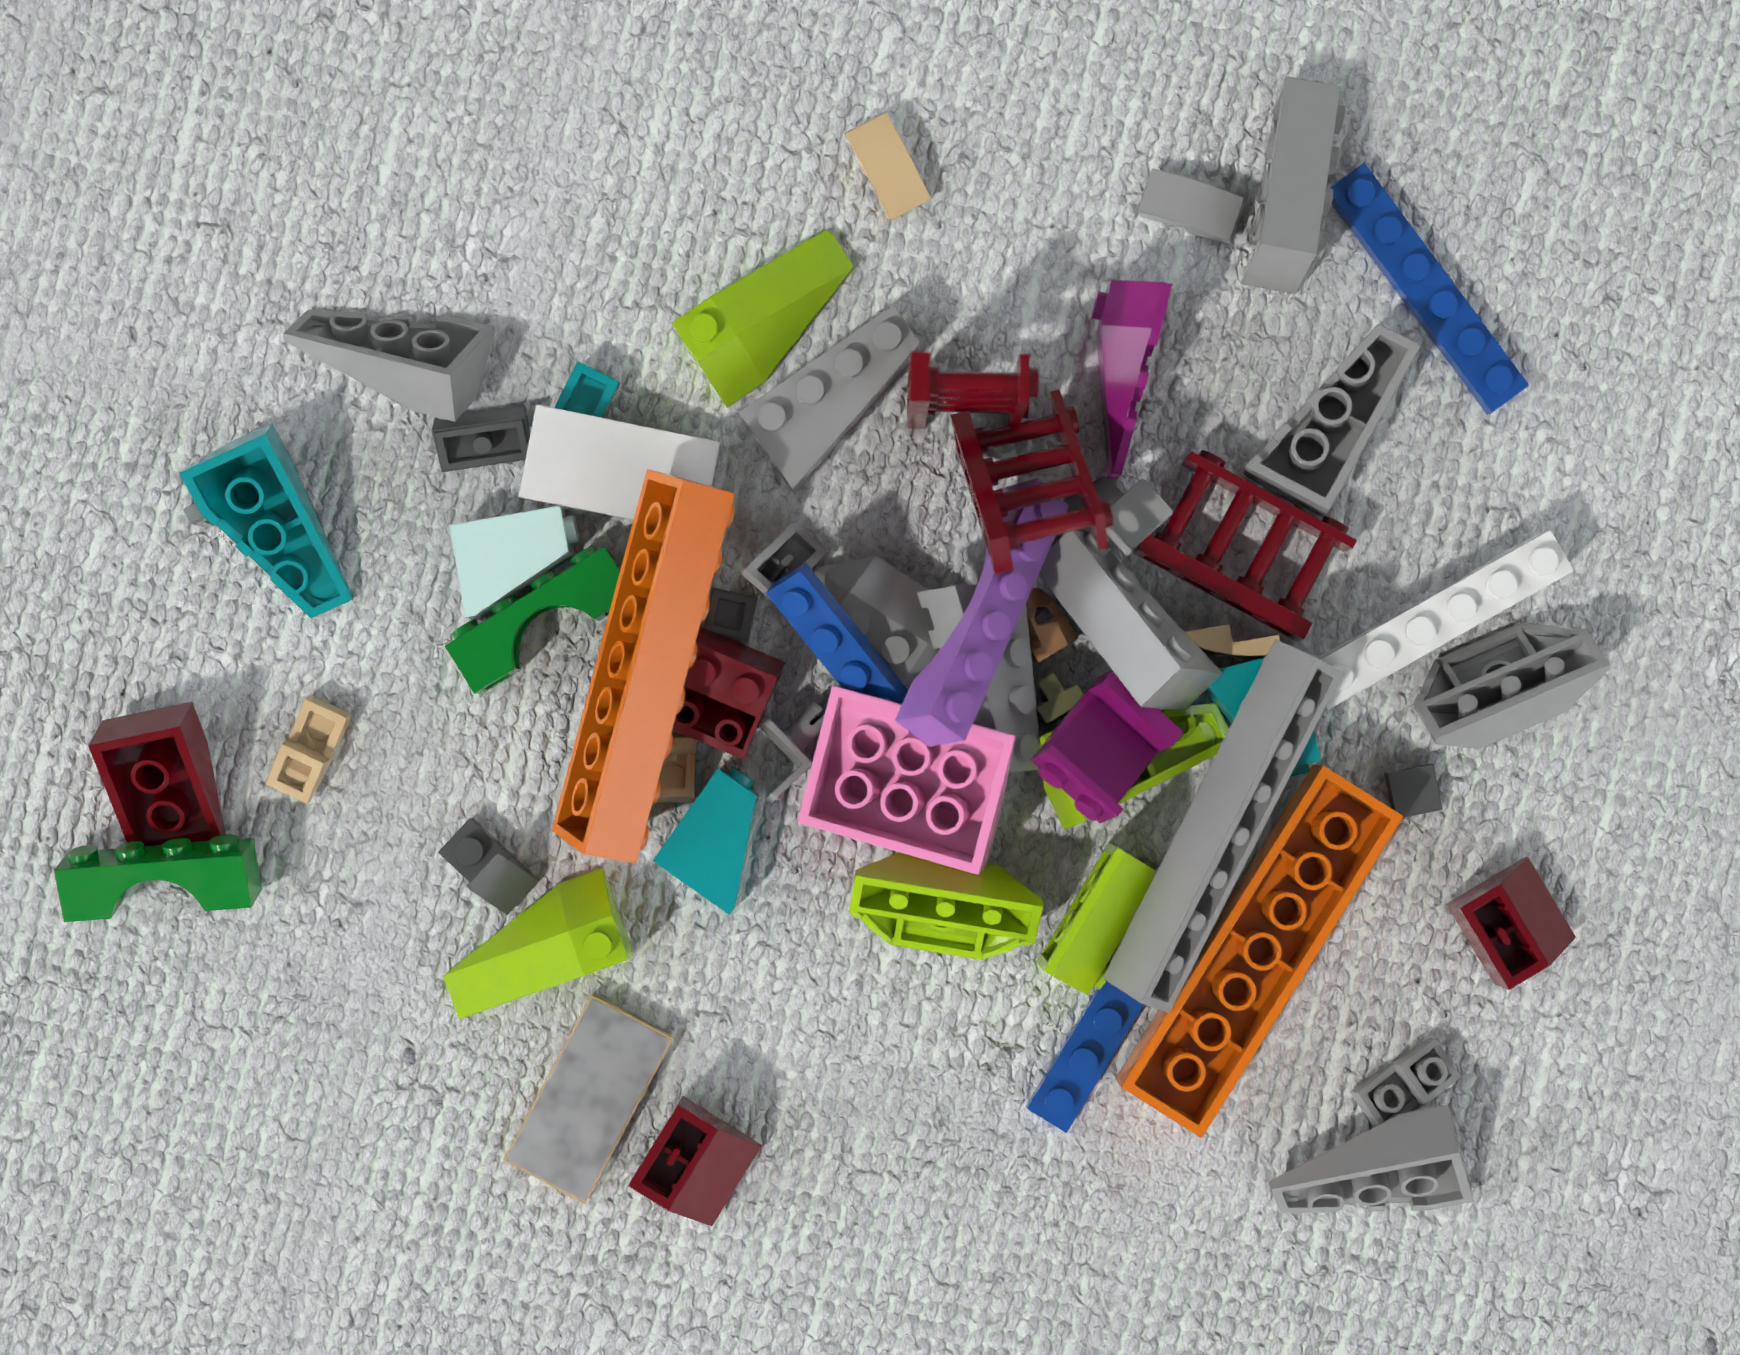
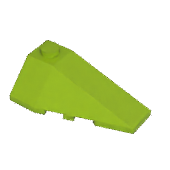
(756, 320)
(1201, 737)
(550, 943)

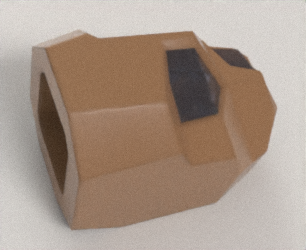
(1047, 626)

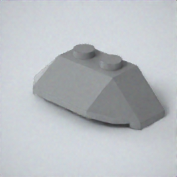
(885, 610)
(1507, 683)

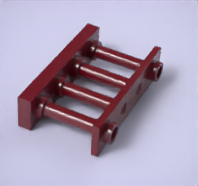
(968, 391)
(993, 504)
(1247, 590)

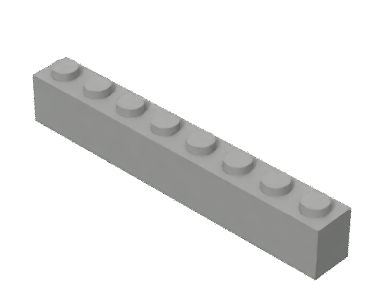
(1222, 825)

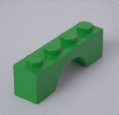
(490, 650)
(216, 872)

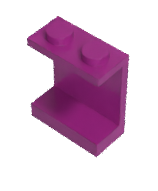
(1103, 747)

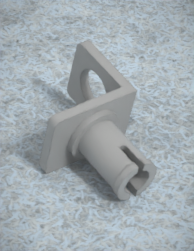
(1137, 516)
(793, 743)

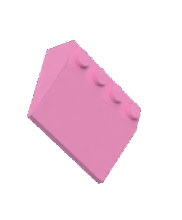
(897, 792)

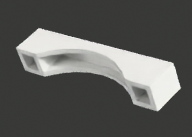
(1446, 614)

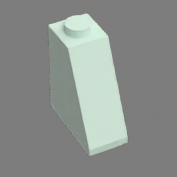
(508, 553)

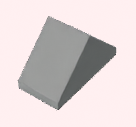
(783, 556)

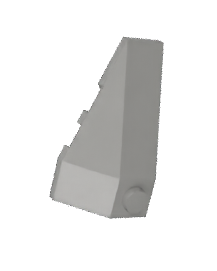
(416, 364)

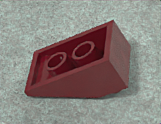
(159, 775)

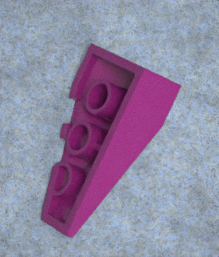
(1126, 336)

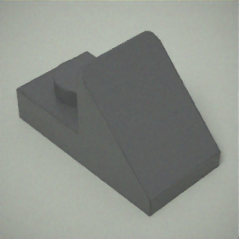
(488, 867)

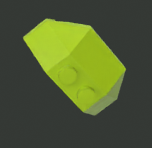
(945, 908)

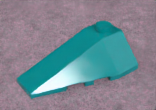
(264, 508)

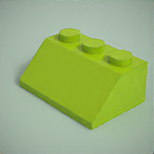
(1096, 920)

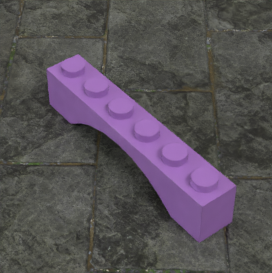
(954, 683)

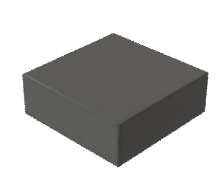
(731, 614)
(1413, 790)

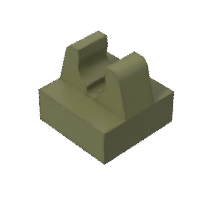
(1057, 700)

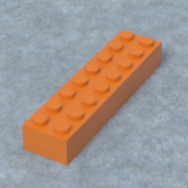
(643, 666)
(1259, 949)

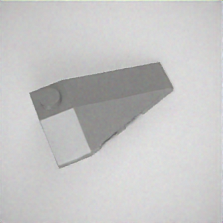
(1399, 1161)

